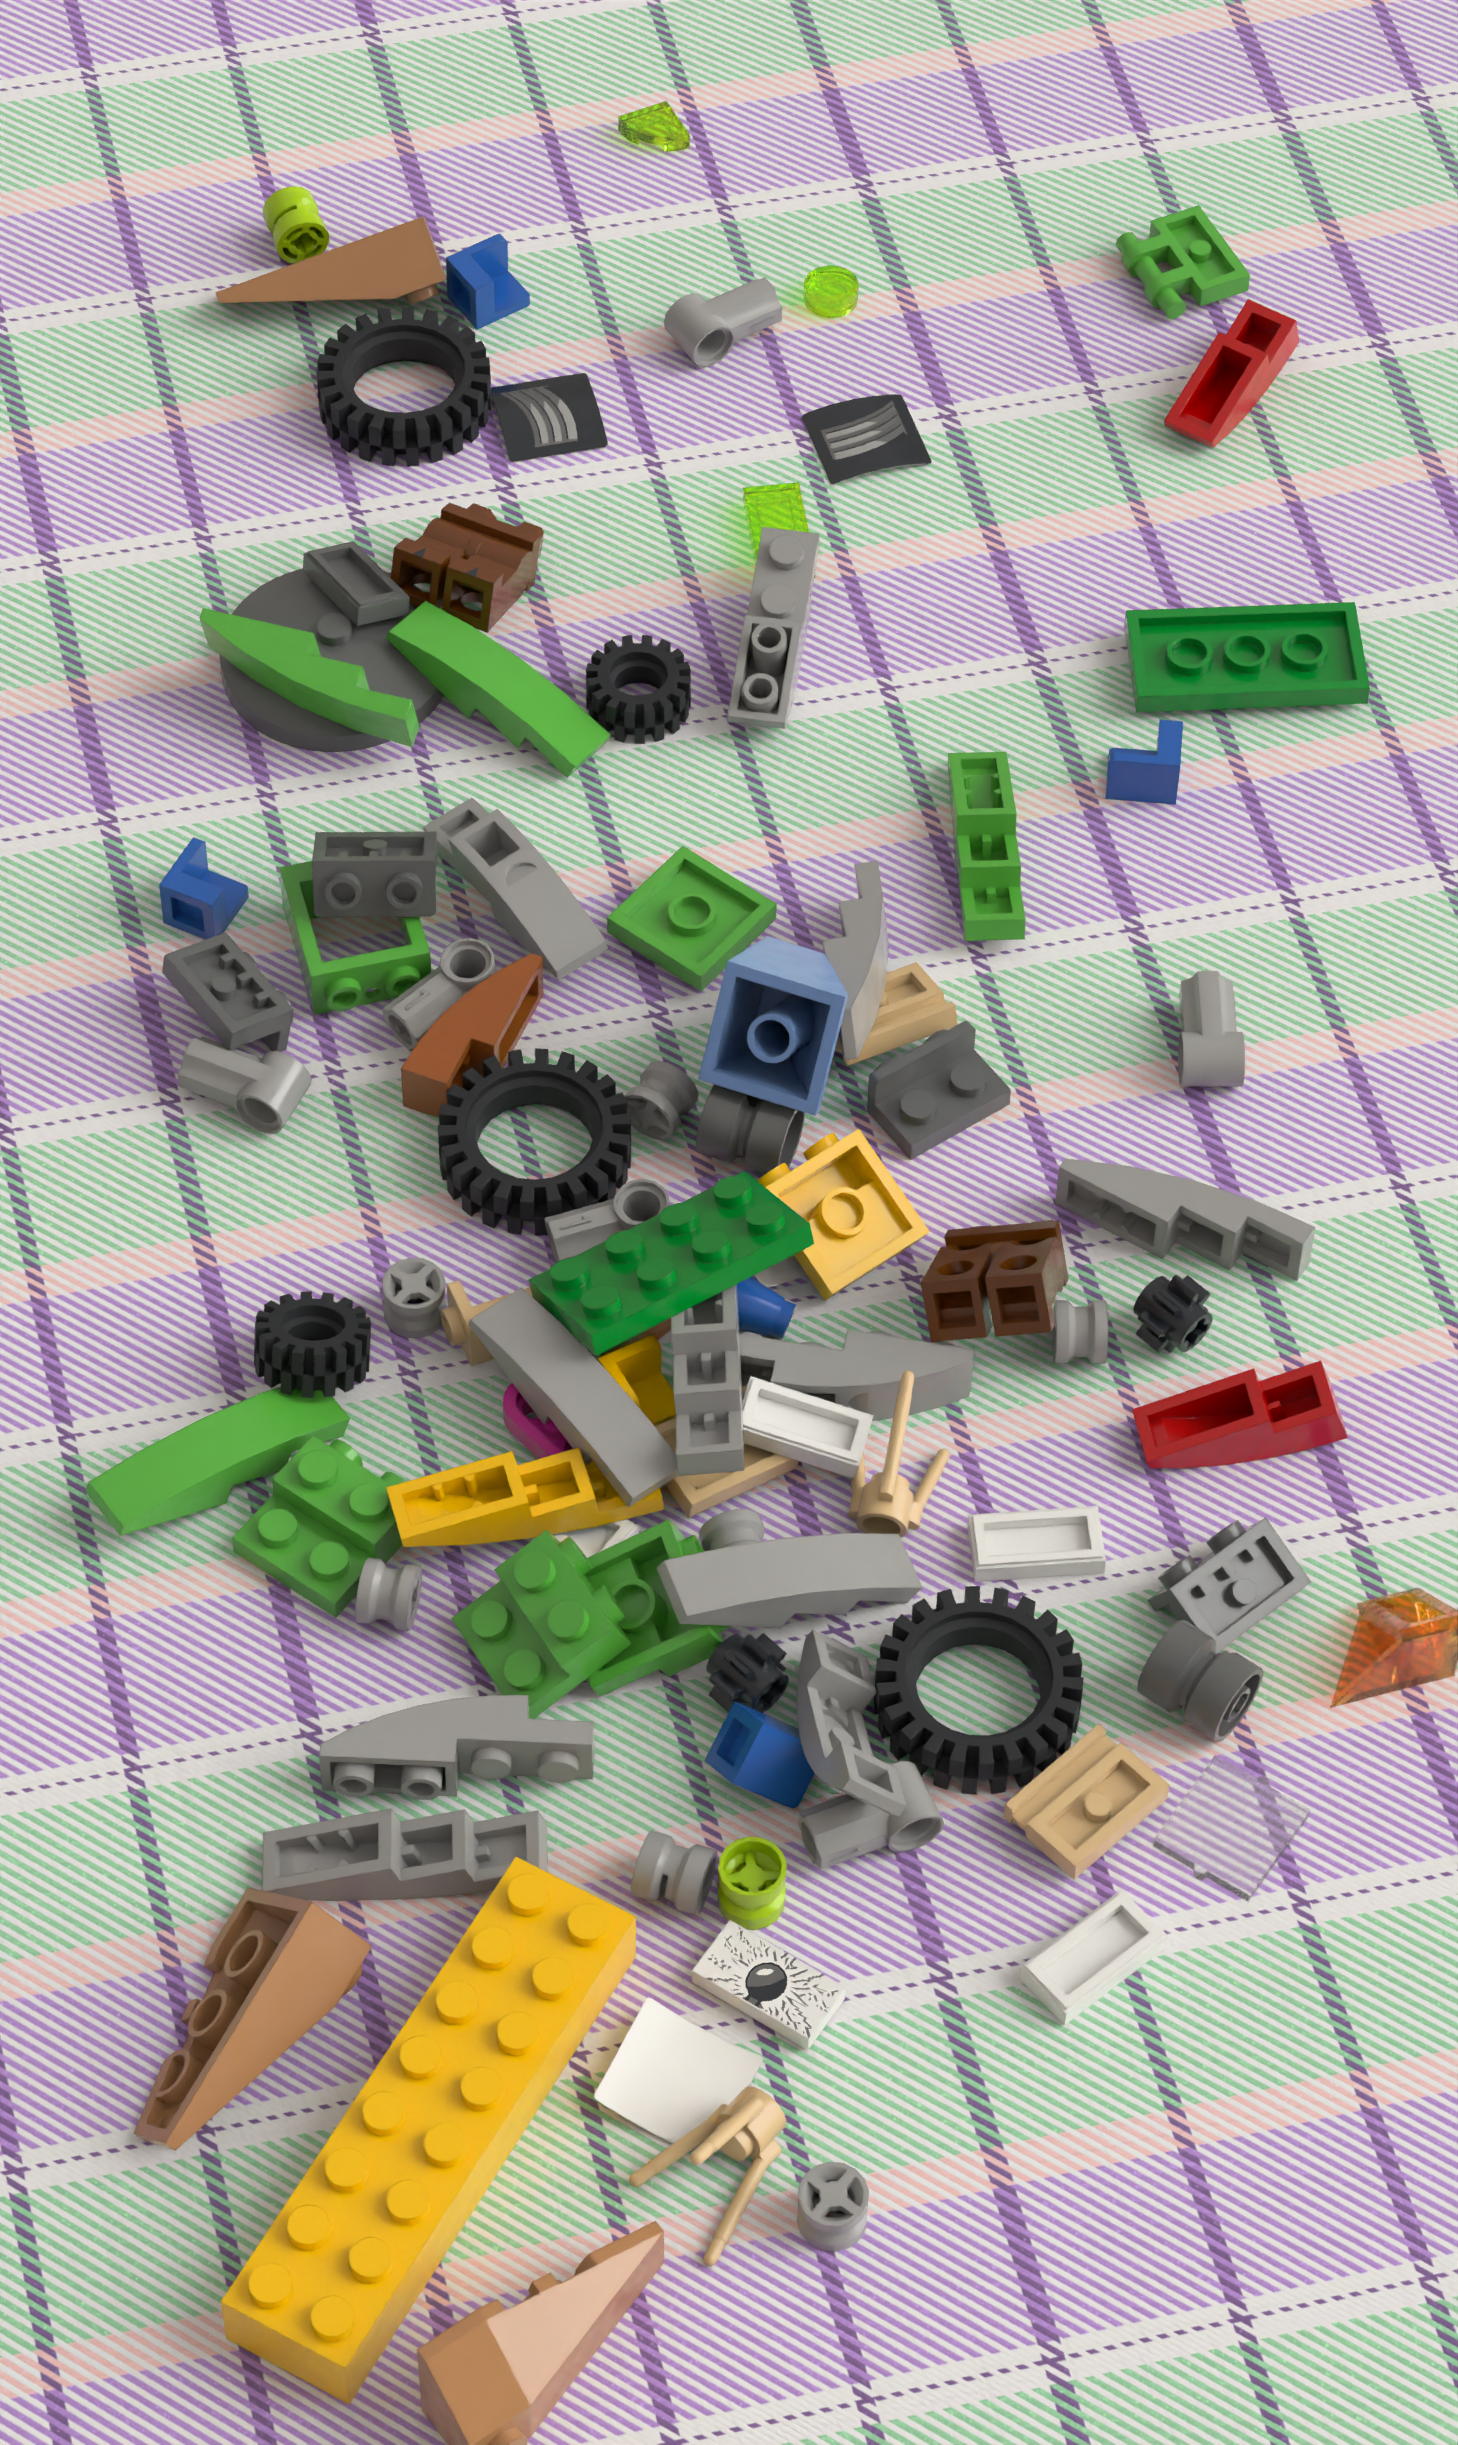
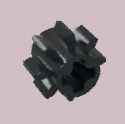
(1172, 1314)
(747, 1672)

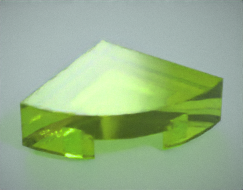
(655, 126)

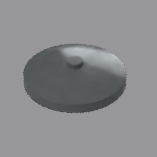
(301, 605)

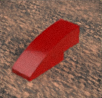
(1234, 374)
(1241, 1420)

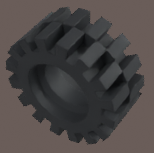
(638, 664)
(312, 1344)

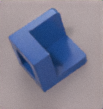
(482, 284)
(1147, 773)
(197, 897)
(761, 1756)

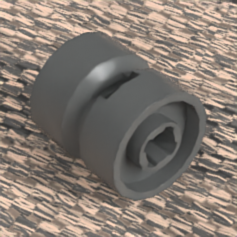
(749, 1128)
(1208, 1685)

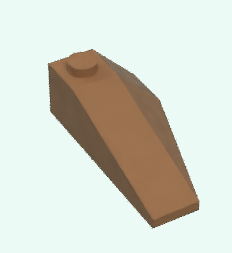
(374, 267)
(272, 1980)
(507, 2369)

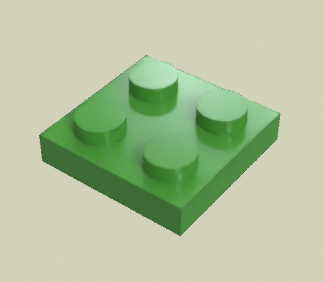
(691, 918)

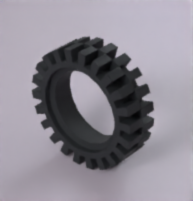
(413, 431)
(523, 1084)
(992, 1624)

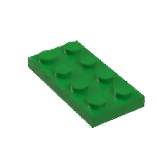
(1246, 657)
(671, 1262)

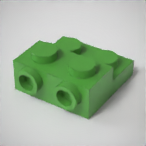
(322, 1524)
(543, 1623)
(651, 1623)

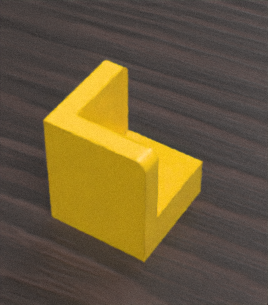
(640, 1376)

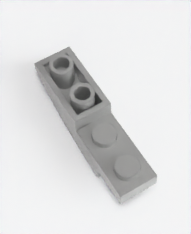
(774, 628)
(519, 885)
(863, 1373)
(431, 1743)

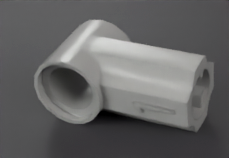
(710, 327)
(417, 1009)
(1209, 1045)
(258, 1088)
(591, 1225)
(851, 1828)

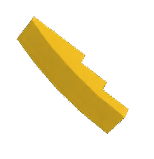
(509, 1501)

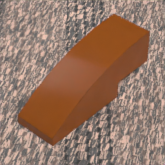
(473, 1029)

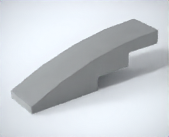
(861, 957)
(1166, 1209)
(708, 1386)
(577, 1394)
(786, 1576)
(396, 1859)

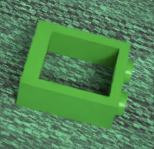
(346, 981)

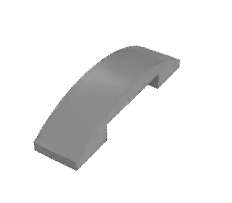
(830, 1700)

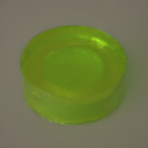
(831, 291)

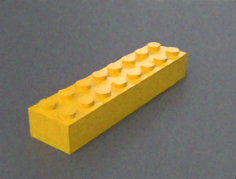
(429, 2130)

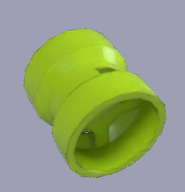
(295, 224)
(760, 1870)

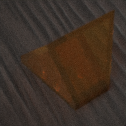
(1398, 1645)

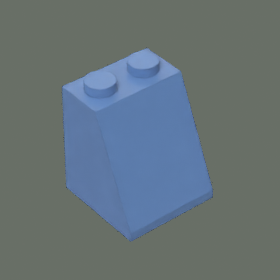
(776, 1025)

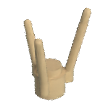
(886, 1502)
(740, 2131)

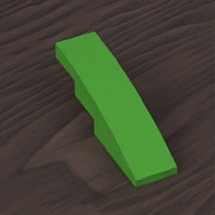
(293, 668)
(489, 678)
(986, 846)
(205, 1459)

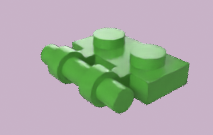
(1197, 254)

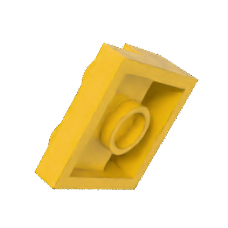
(852, 1209)

